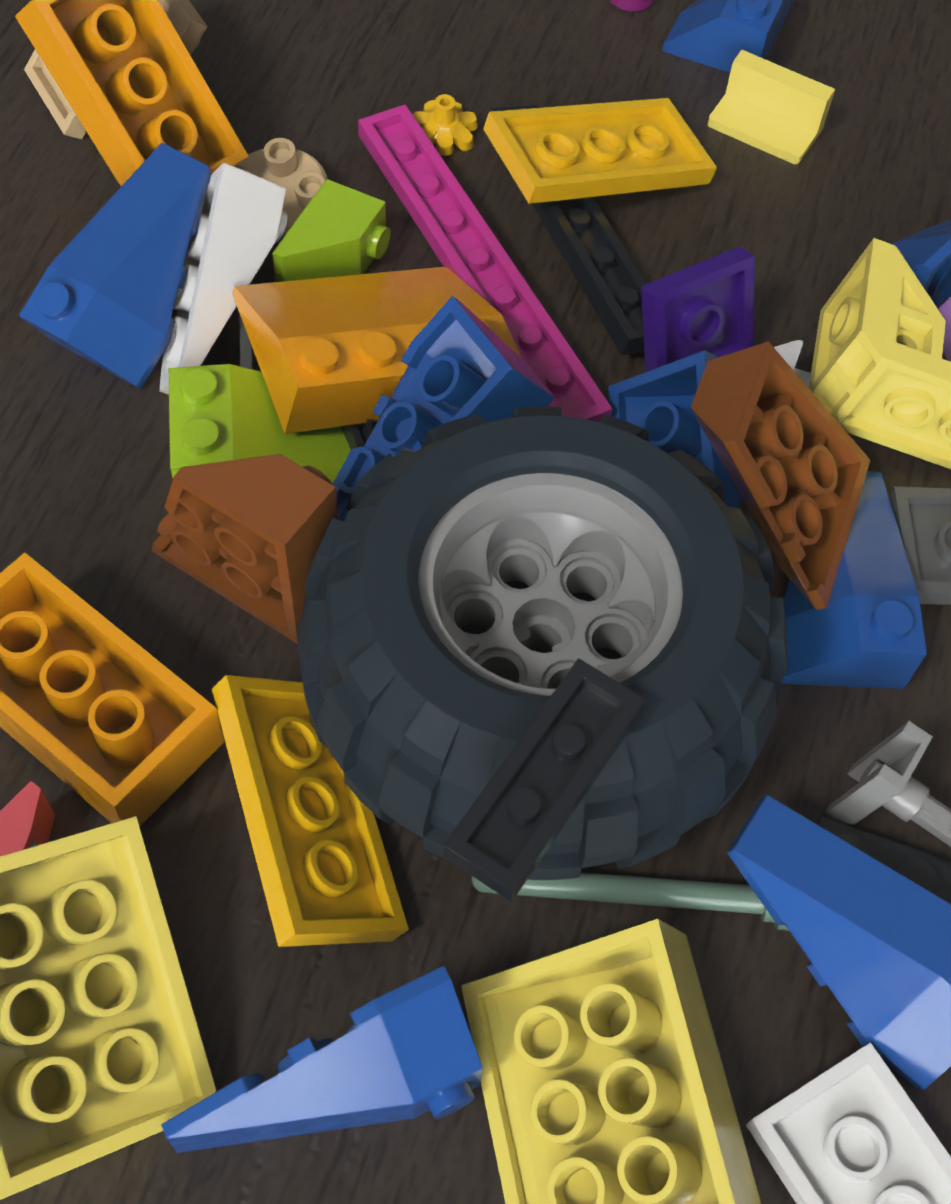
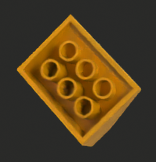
(341, 339)

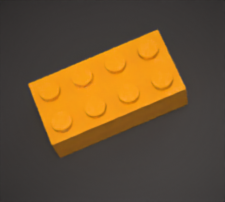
(130, 81)
(95, 699)

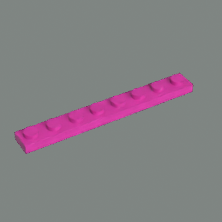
(476, 256)

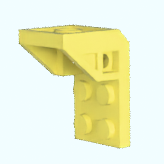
(868, 378)

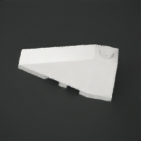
(233, 237)

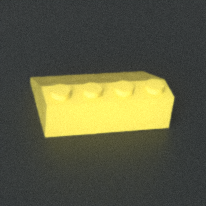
(89, 1006)
(608, 1077)

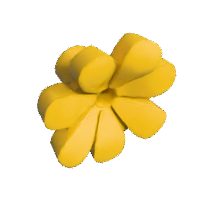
(447, 124)

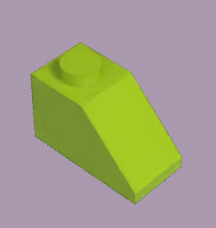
(333, 236)

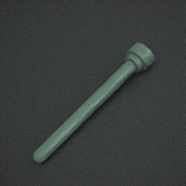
(648, 892)

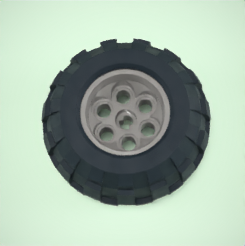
(568, 510)

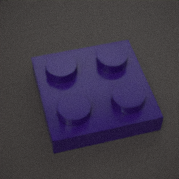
(700, 309)

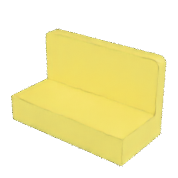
(772, 108)

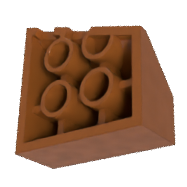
(785, 460)
(249, 532)

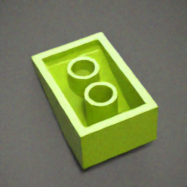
(229, 416)

